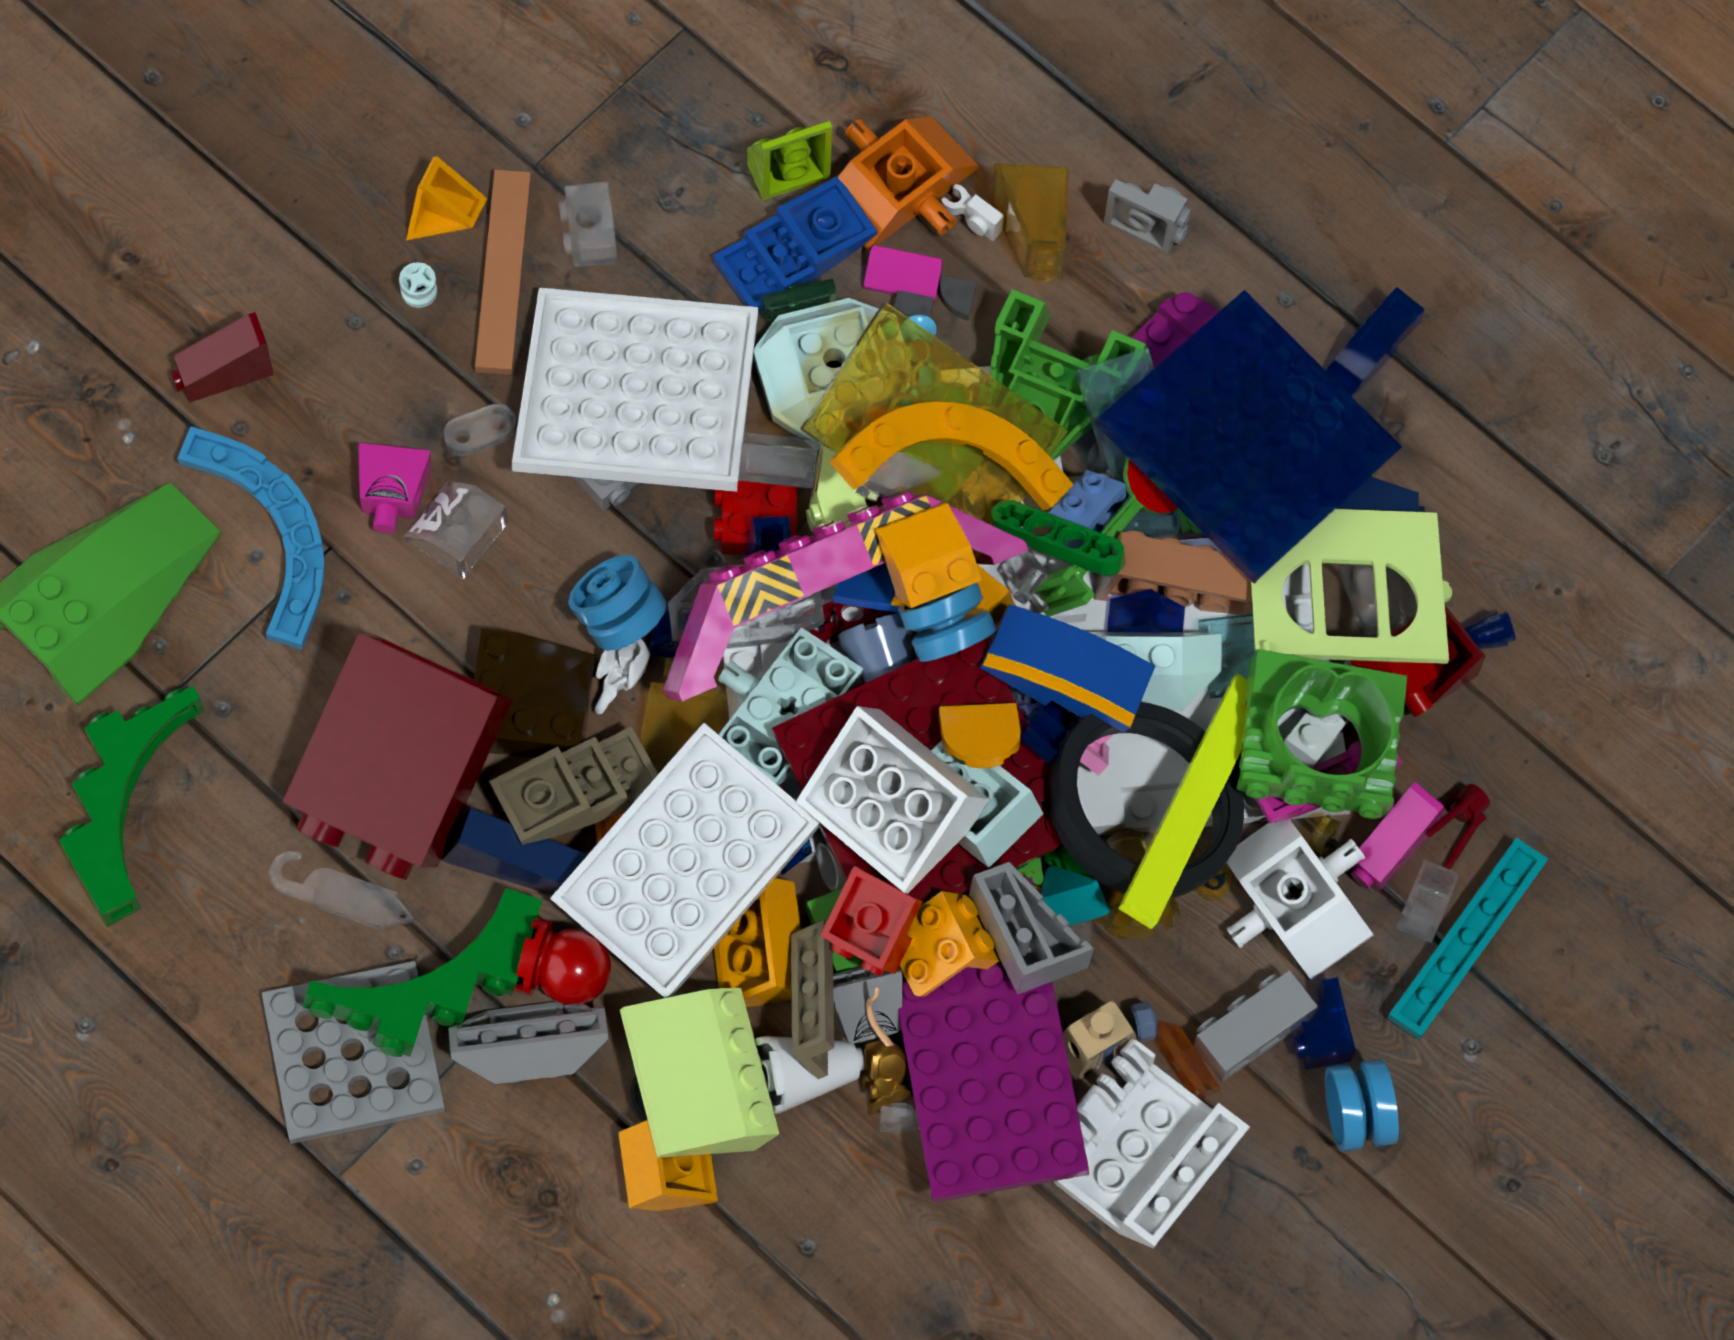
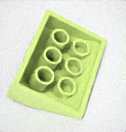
(700, 1073)

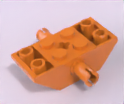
(905, 174)

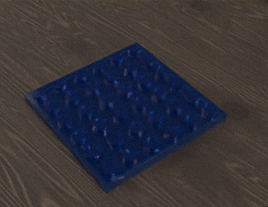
(1248, 436)

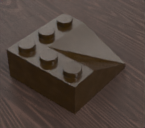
(547, 688)

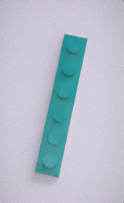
(1467, 939)

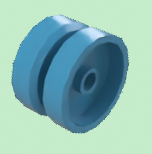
(617, 602)
(948, 623)
(1361, 1105)

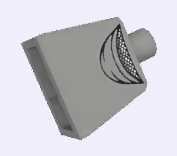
(850, 995)

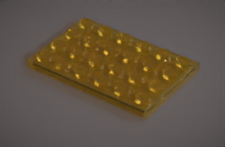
(904, 366)

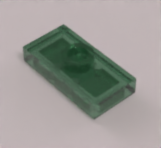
(797, 298)

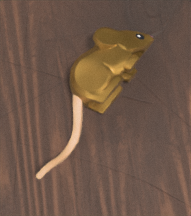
(885, 1066)

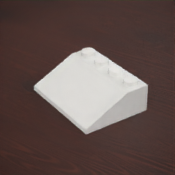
(890, 798)

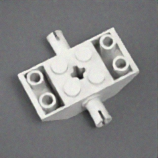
(1319, 924)

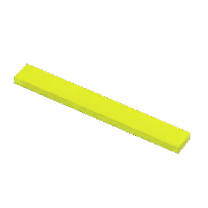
(1188, 809)

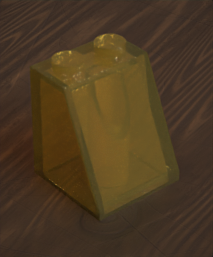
(1034, 215)

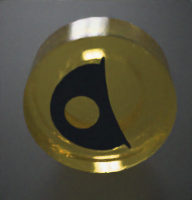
(1324, 833)
(1217, 886)

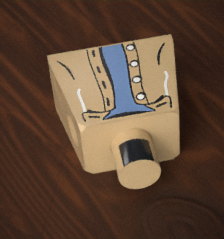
(1097, 1038)

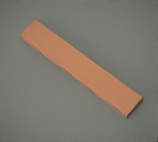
(503, 272)

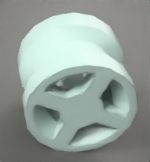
(416, 276)

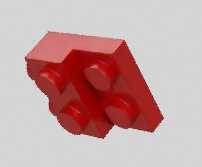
(751, 501)
(871, 922)

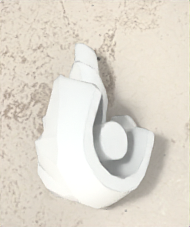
(623, 671)

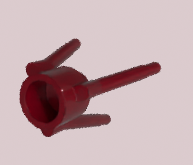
(1465, 807)

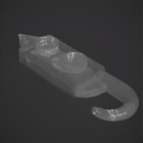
(342, 895)

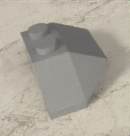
(528, 1041)

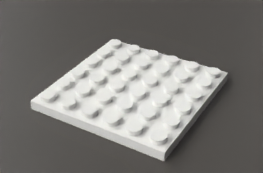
(636, 389)

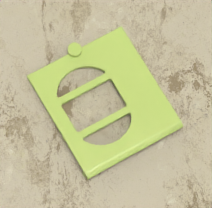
(1368, 537)

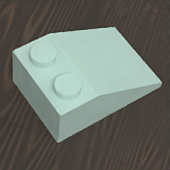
(1005, 816)

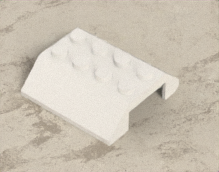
(1147, 1147)

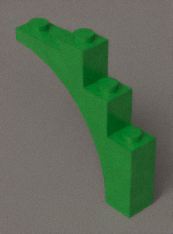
(105, 794)
(442, 994)

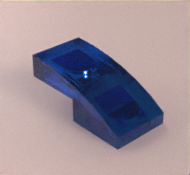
(1044, 731)

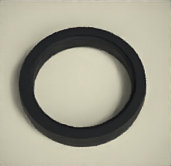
(1083, 841)

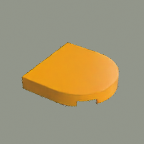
(980, 733)

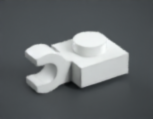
(979, 215)

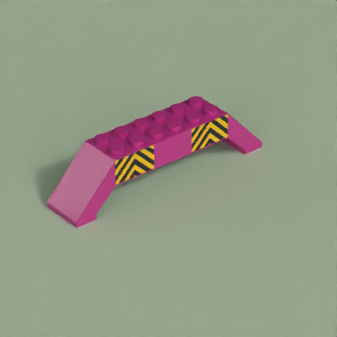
(799, 570)

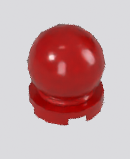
(566, 965)

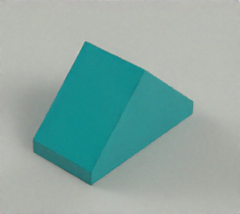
(1073, 895)

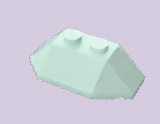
(1182, 662)

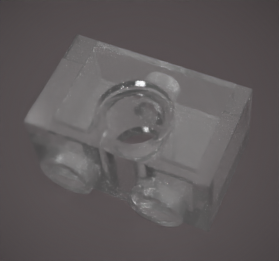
(588, 204)

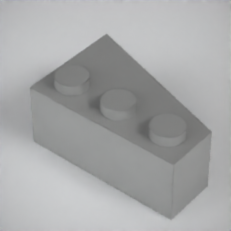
(1025, 931)

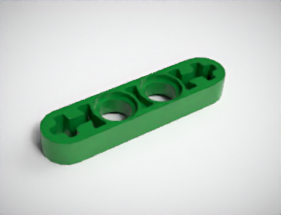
(1061, 532)

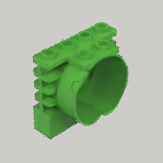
(1364, 696)

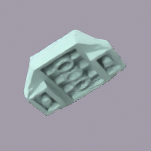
(795, 355)

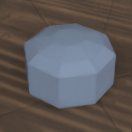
(1144, 1021)

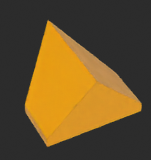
(444, 202)

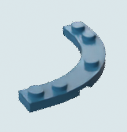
(290, 513)

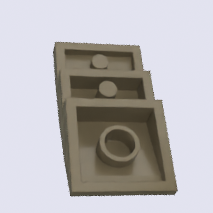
(575, 786)

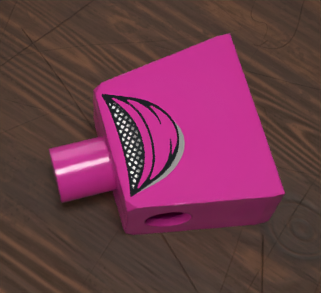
(392, 482)

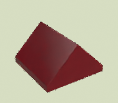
(1463, 663)

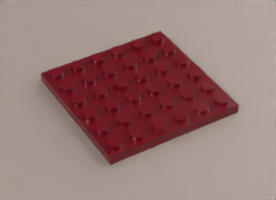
(913, 700)

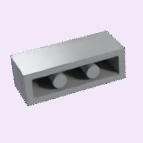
(1254, 1024)

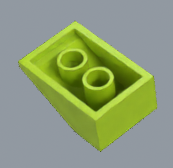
(791, 160)

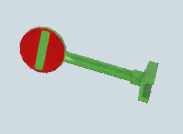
(1066, 587)

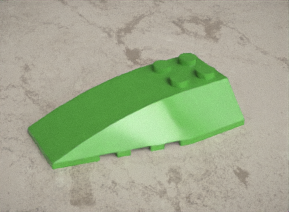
(104, 588)

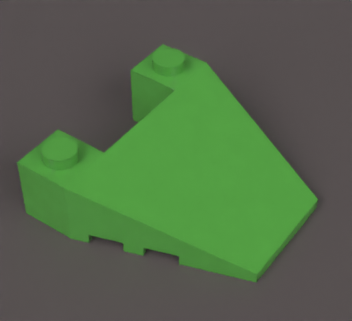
(1042, 373)

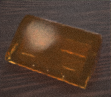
(1186, 1061)

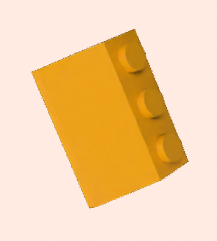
(758, 947)

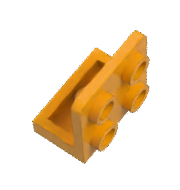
(945, 942)

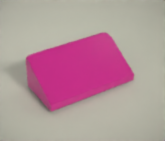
(903, 271)

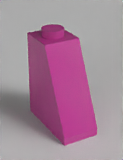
(1397, 837)

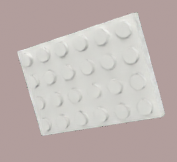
(685, 861)

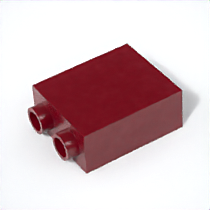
(395, 755)

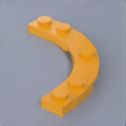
(955, 425)

